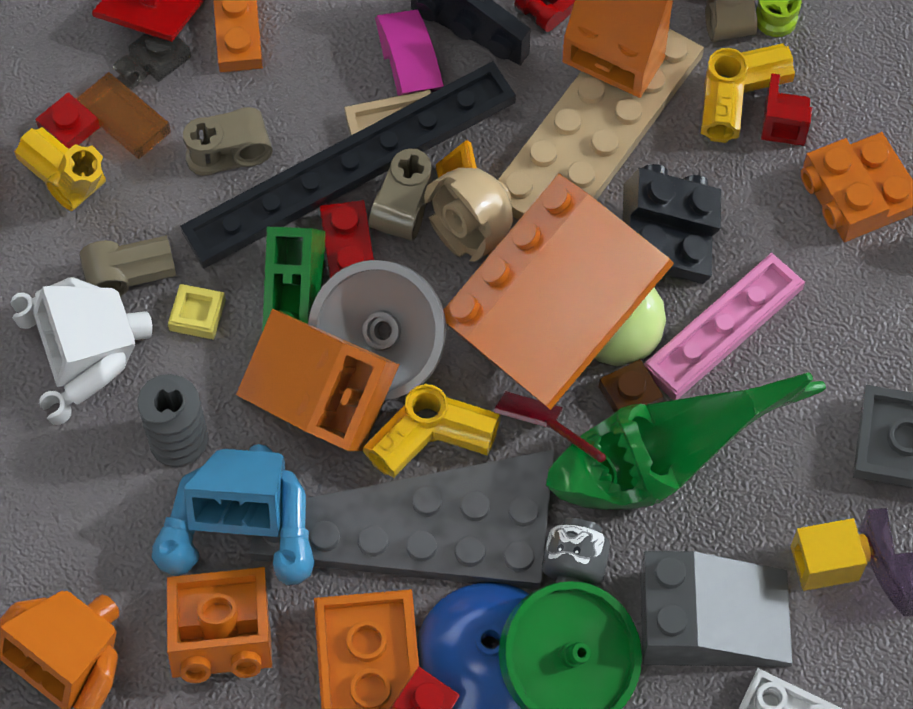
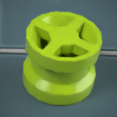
(777, 24)

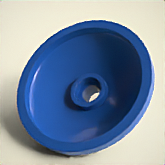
(453, 649)

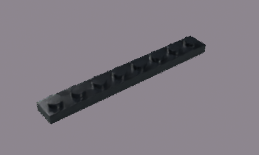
(347, 164)

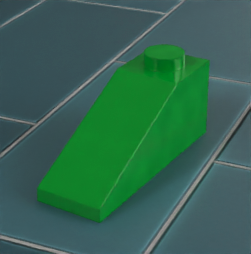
(293, 271)

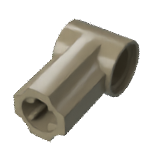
(127, 265)

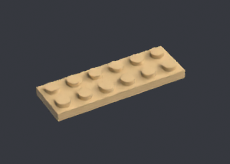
(595, 129)

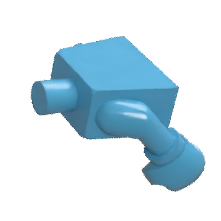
(239, 495)

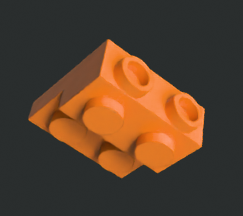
(859, 185)
(218, 624)

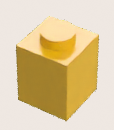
(830, 554)

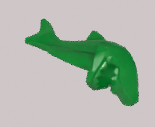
(663, 444)

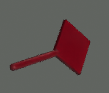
(537, 413)

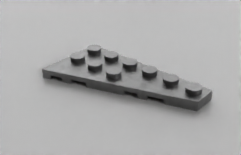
(442, 525)

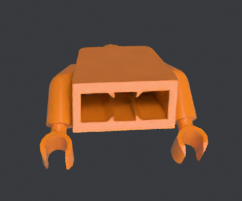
(63, 647)

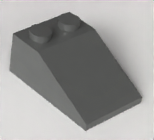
(713, 611)

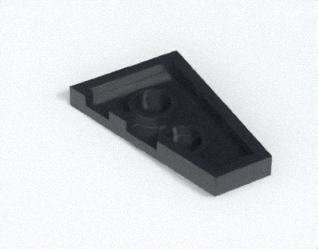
(482, 23)

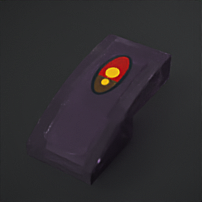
(891, 569)

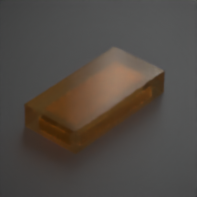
(125, 115)

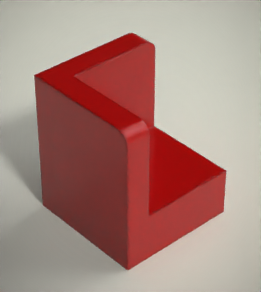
(785, 115)

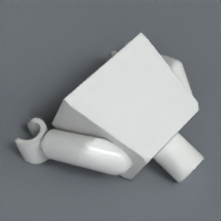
(83, 337)

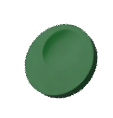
(570, 649)

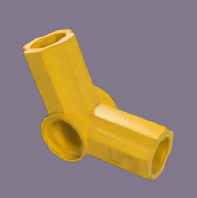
(748, 73)
(67, 173)
(408, 433)

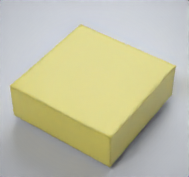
(196, 311)

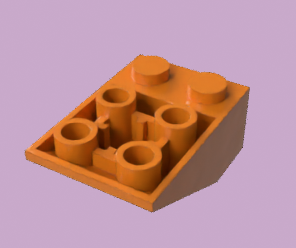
(618, 40)
(317, 381)

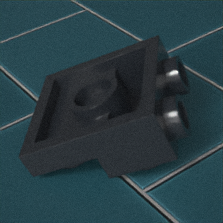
(675, 218)

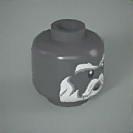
(576, 552)

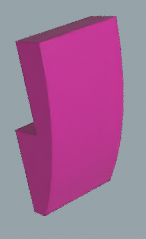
(410, 52)

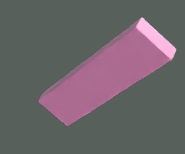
(723, 326)

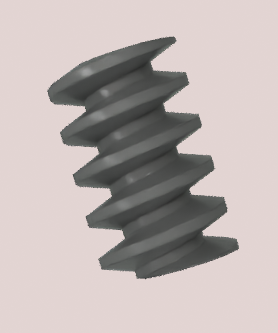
(173, 420)

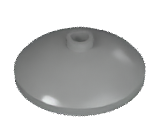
(378, 292)

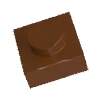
(630, 386)

